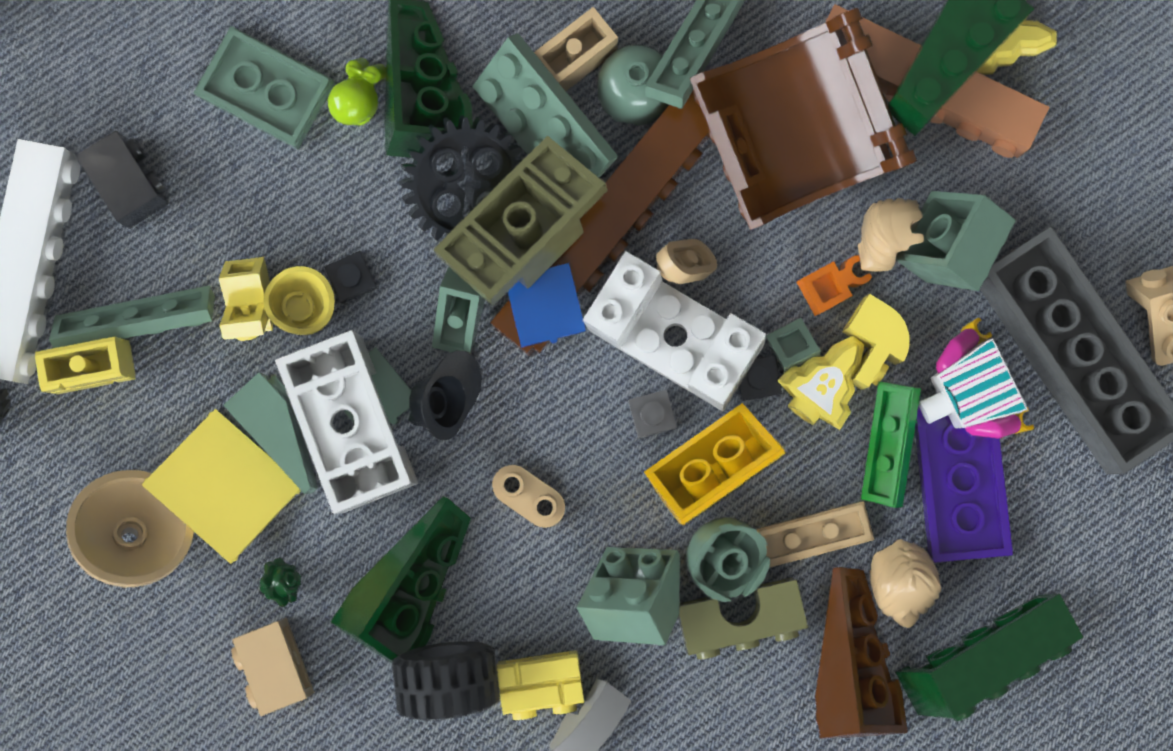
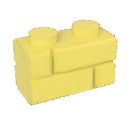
(85, 365)
(540, 684)

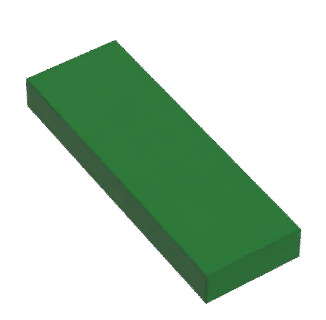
(890, 444)

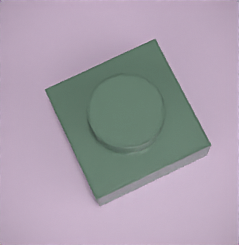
(793, 344)

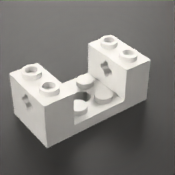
(639, 309)
(352, 465)

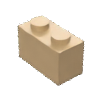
(578, 49)
(272, 667)

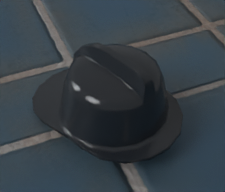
(447, 395)

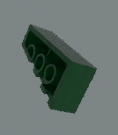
(951, 53)
(991, 659)

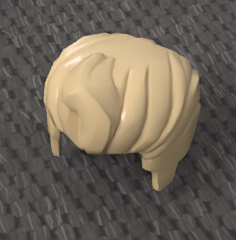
(887, 232)
(904, 582)

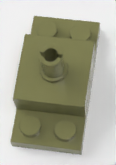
(522, 222)

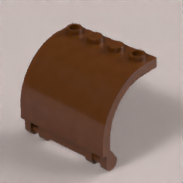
(801, 120)

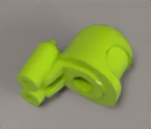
(355, 99)

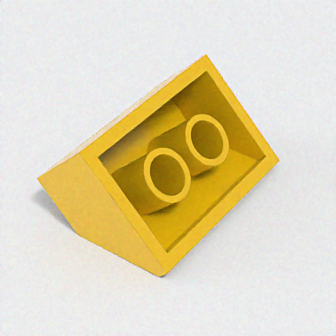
(713, 463)

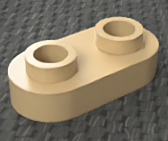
(685, 261)
(528, 496)

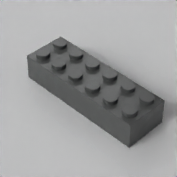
(1080, 352)

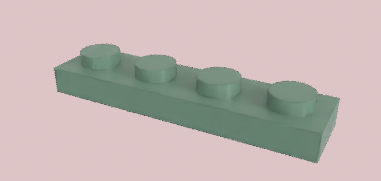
(691, 50)
(134, 317)

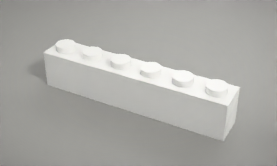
(29, 245)

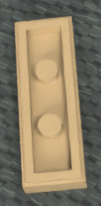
(817, 533)

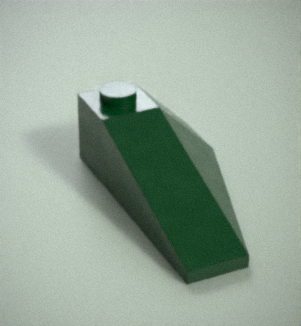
(419, 78)
(398, 596)

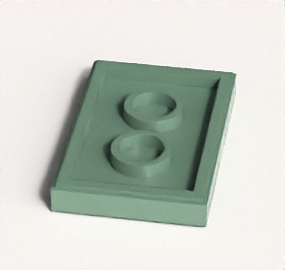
(264, 87)

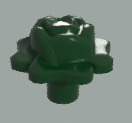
(280, 582)

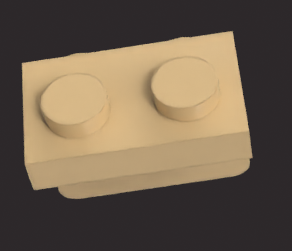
(1155, 293)

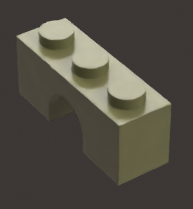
(776, 614)

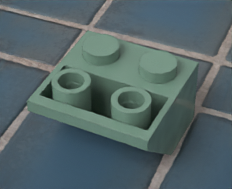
(633, 596)

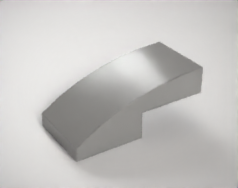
(594, 721)

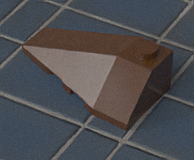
(853, 678)

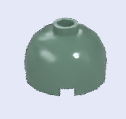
(623, 85)
(727, 558)

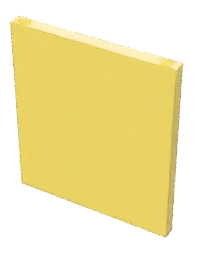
(222, 486)

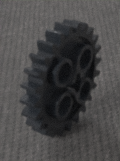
(429, 184)

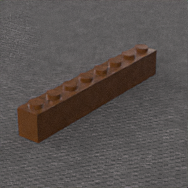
(632, 191)

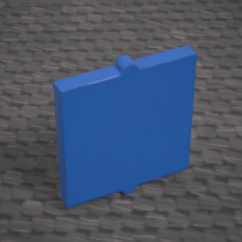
(547, 308)

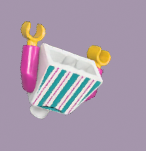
(975, 388)

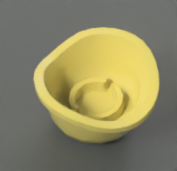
(299, 300)

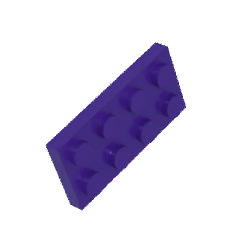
(962, 492)

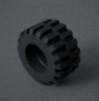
(446, 680)

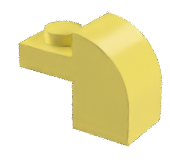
(243, 291)
(883, 334)

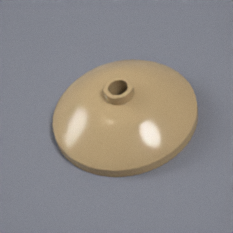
(121, 506)

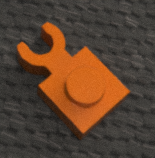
(830, 285)

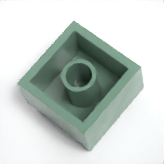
(959, 239)

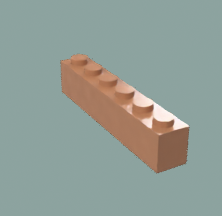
(977, 111)

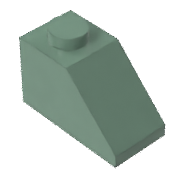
(457, 314)

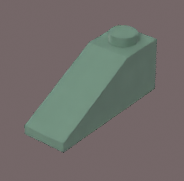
(271, 420)

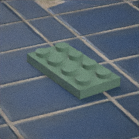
(537, 106)

